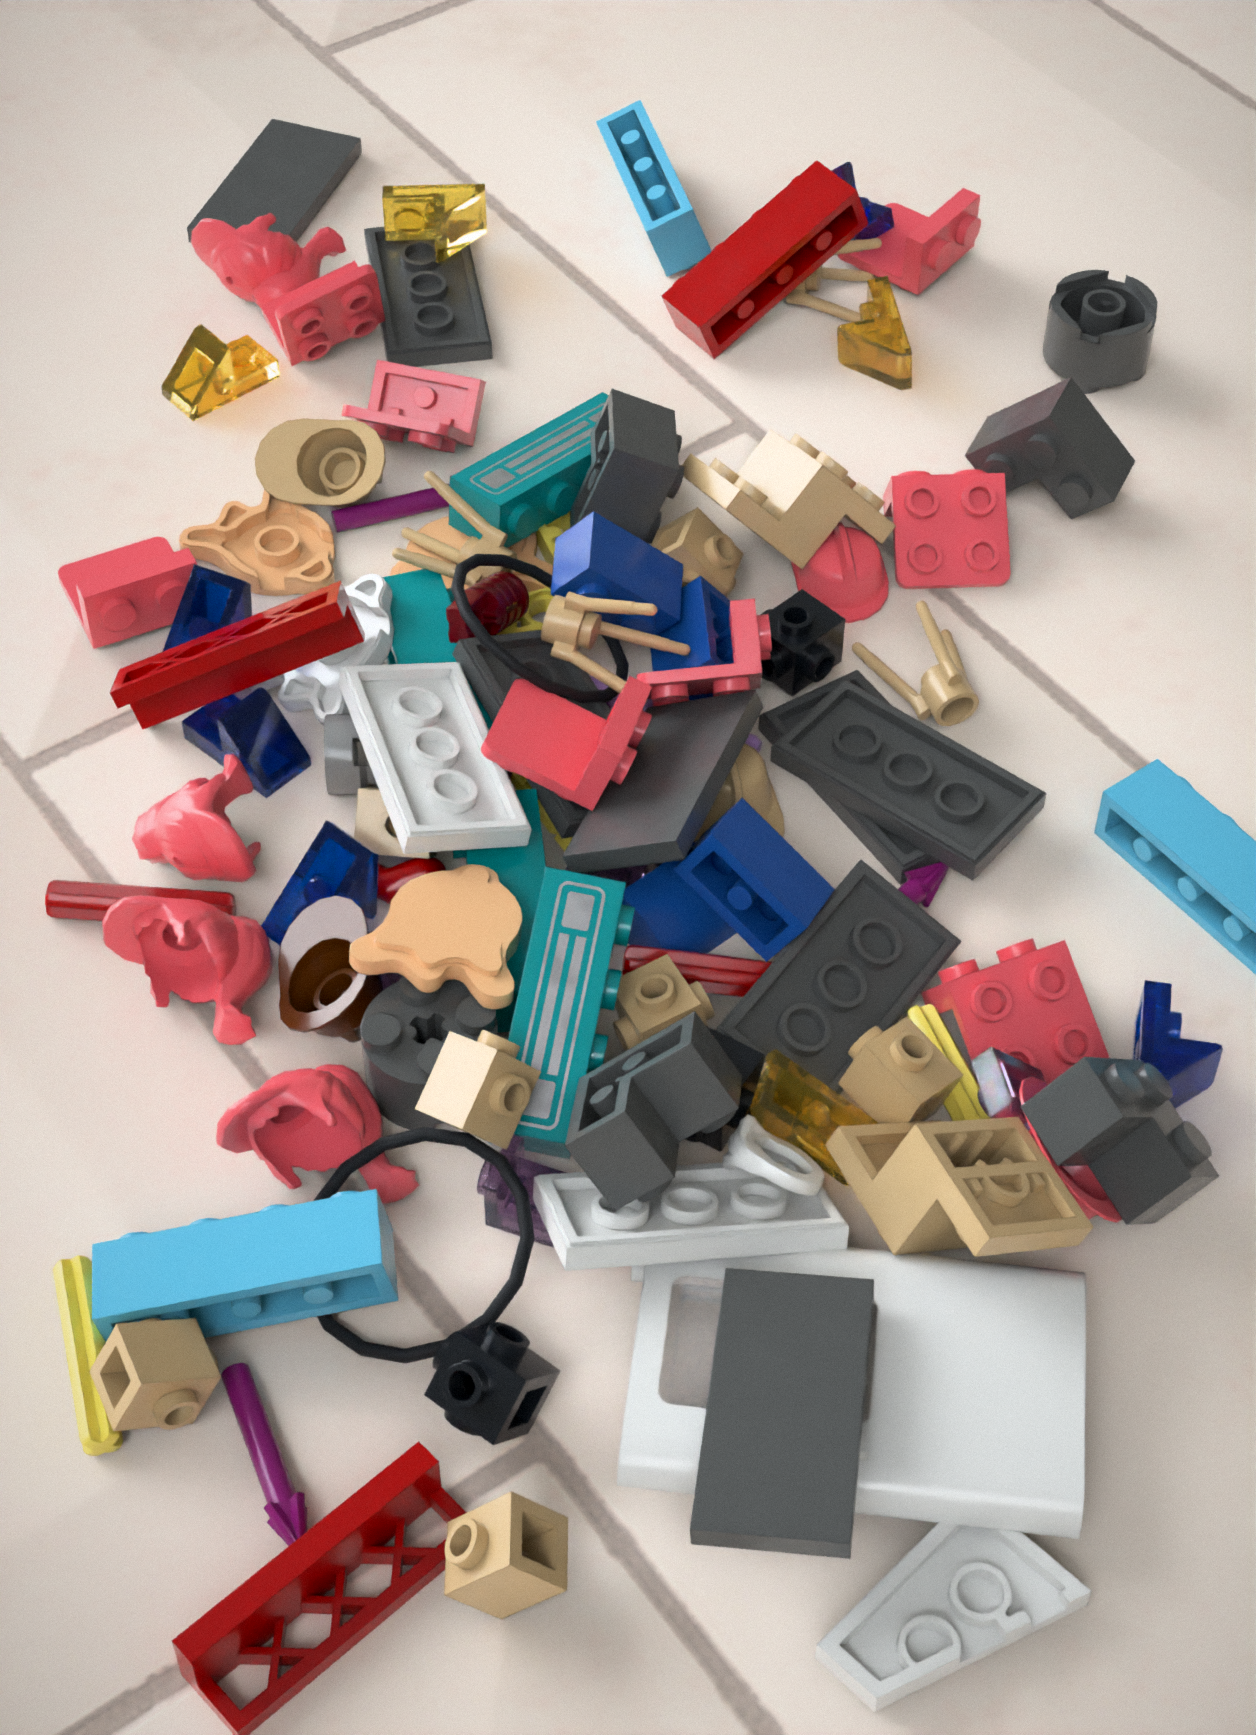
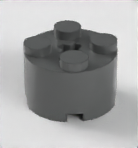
(1099, 329)
(404, 1037)

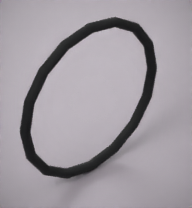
(506, 657)
(521, 1259)

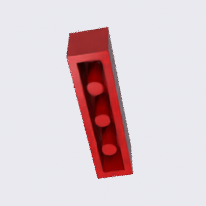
(765, 259)

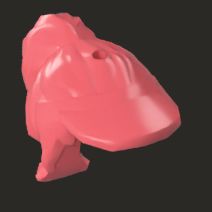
(261, 262)
(194, 831)
(194, 954)
(314, 1124)

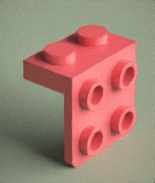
(920, 245)
(326, 312)
(424, 403)
(949, 529)
(127, 589)
(749, 645)
(566, 744)
(1023, 1007)

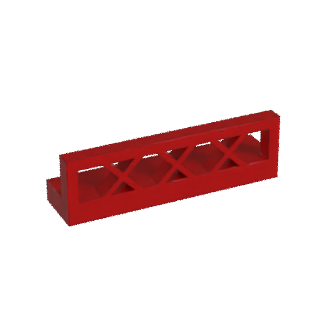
(238, 656)
(300, 1578)

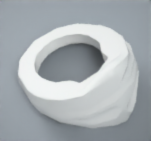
(758, 1152)

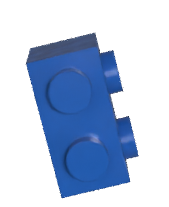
(611, 563)
(754, 880)

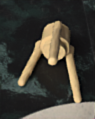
(801, 295)
(490, 543)
(573, 625)
(944, 686)

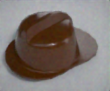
(315, 973)

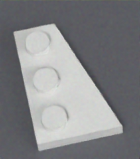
(945, 1608)

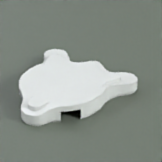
(316, 684)

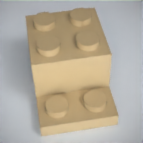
(790, 495)
(958, 1186)

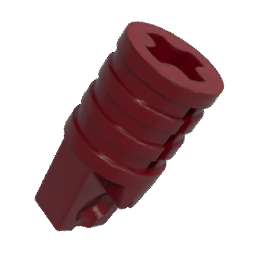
(489, 604)

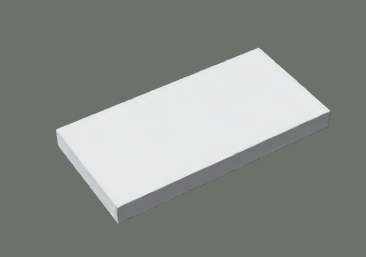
(428, 760)
(696, 1218)

